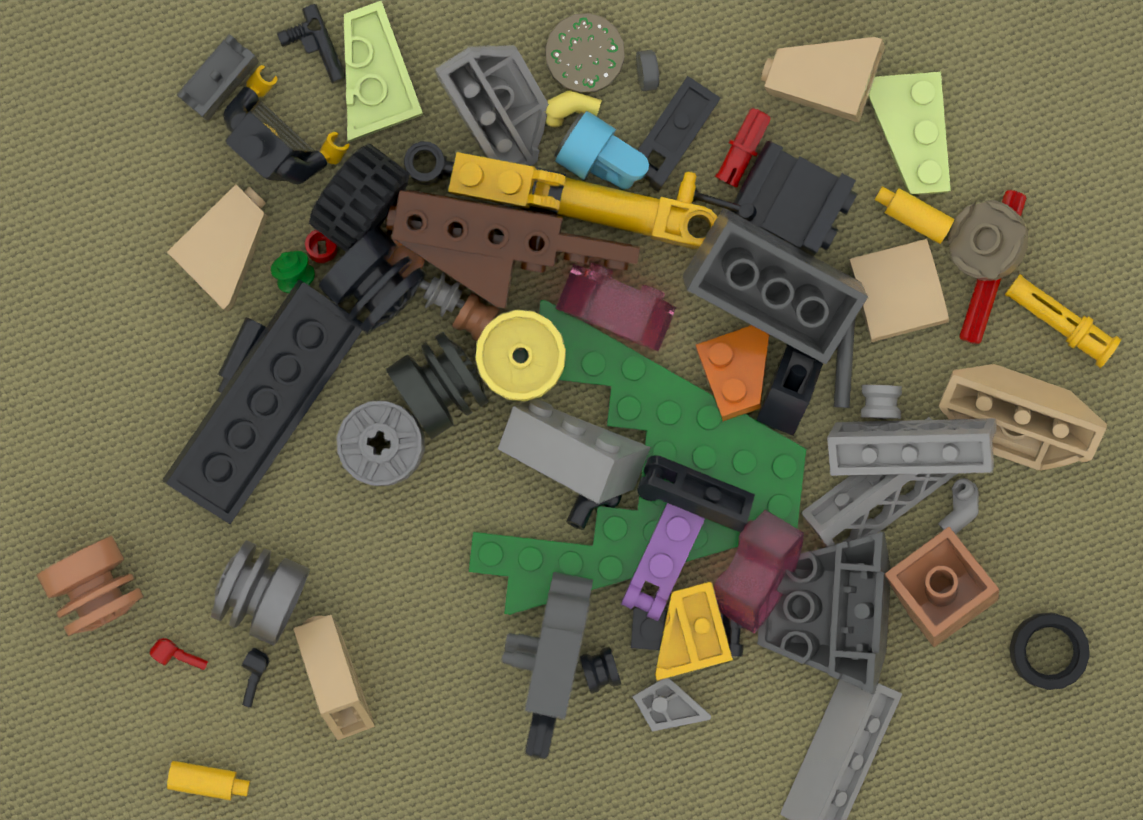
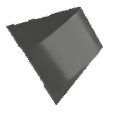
(835, 611)

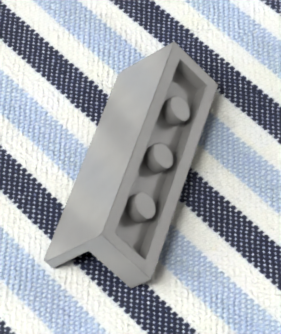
(841, 753)

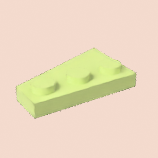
(376, 75)
(914, 125)

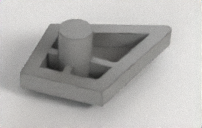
(668, 706)

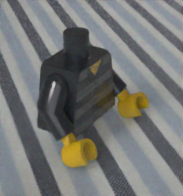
(269, 142)

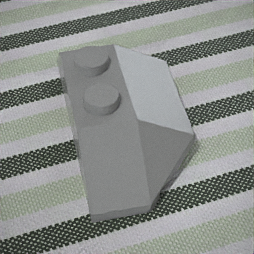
(497, 101)

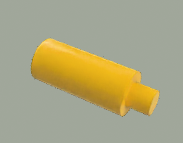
(915, 213)
(206, 781)

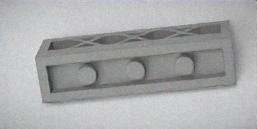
(912, 447)
(853, 498)

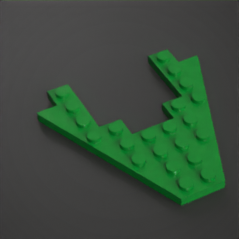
(679, 426)

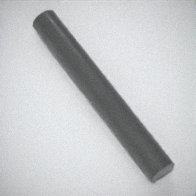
(844, 369)

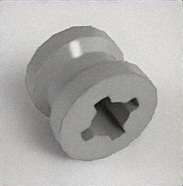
(881, 401)

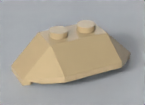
(1034, 419)

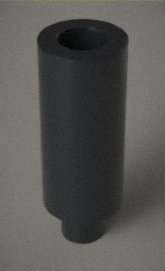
(243, 343)

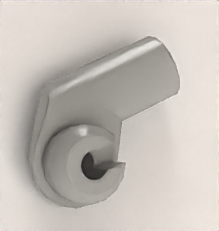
(964, 506)

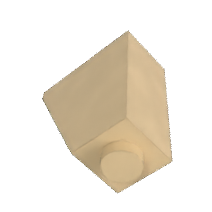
(826, 75)
(223, 244)
(333, 677)

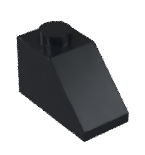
(790, 390)

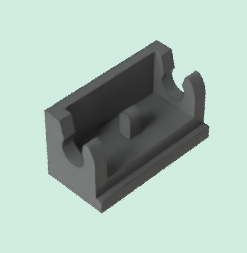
(218, 77)

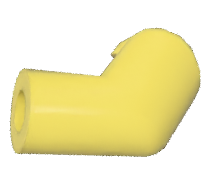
(568, 103)

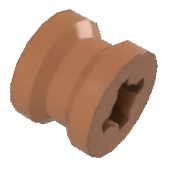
(475, 316)

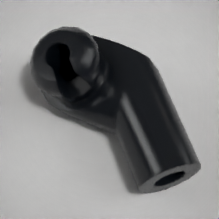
(583, 509)

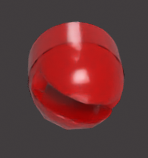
(312, 248)

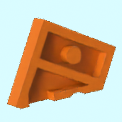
(736, 369)

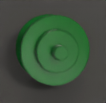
(290, 268)

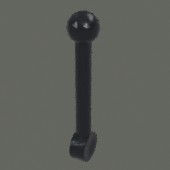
(746, 210)

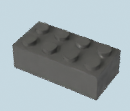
(774, 286)

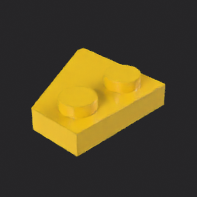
(692, 633)

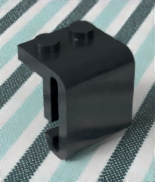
(795, 198)

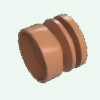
(90, 586)

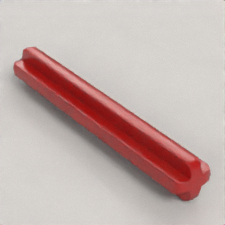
(986, 291)

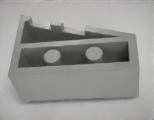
(573, 451)

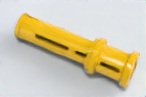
(1079, 331)

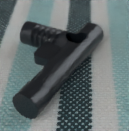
(315, 41)

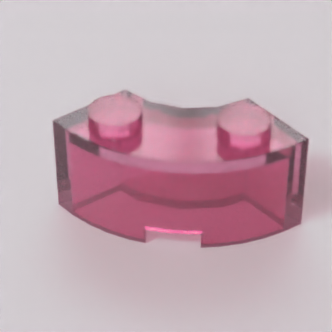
(619, 308)
(751, 582)

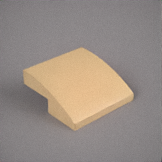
(900, 290)

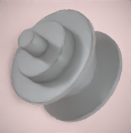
(442, 294)

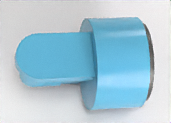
(595, 149)

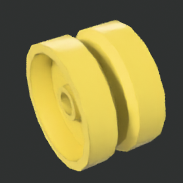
(520, 331)

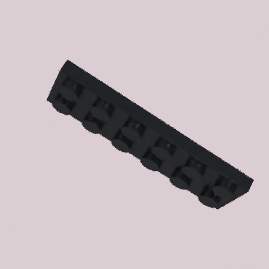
(263, 402)

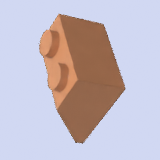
(942, 586)

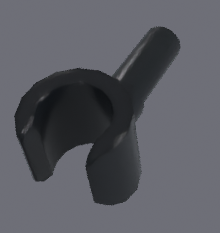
(255, 662)

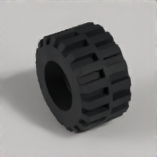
(358, 197)

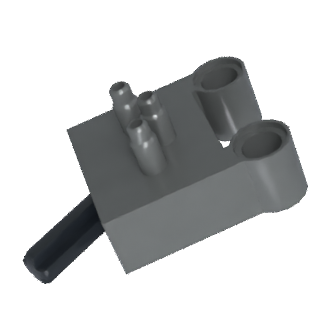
(551, 658)

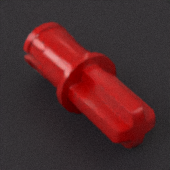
(743, 147)

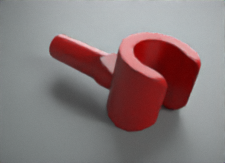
(165, 649)

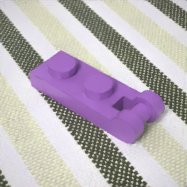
(663, 559)

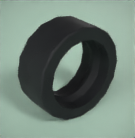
(1073, 670)

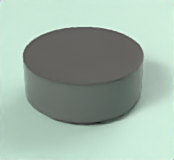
(647, 70)

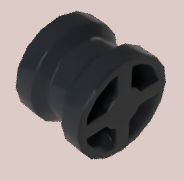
(600, 670)

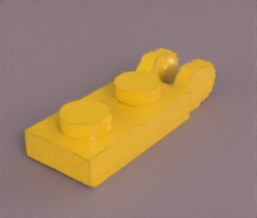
(502, 182)

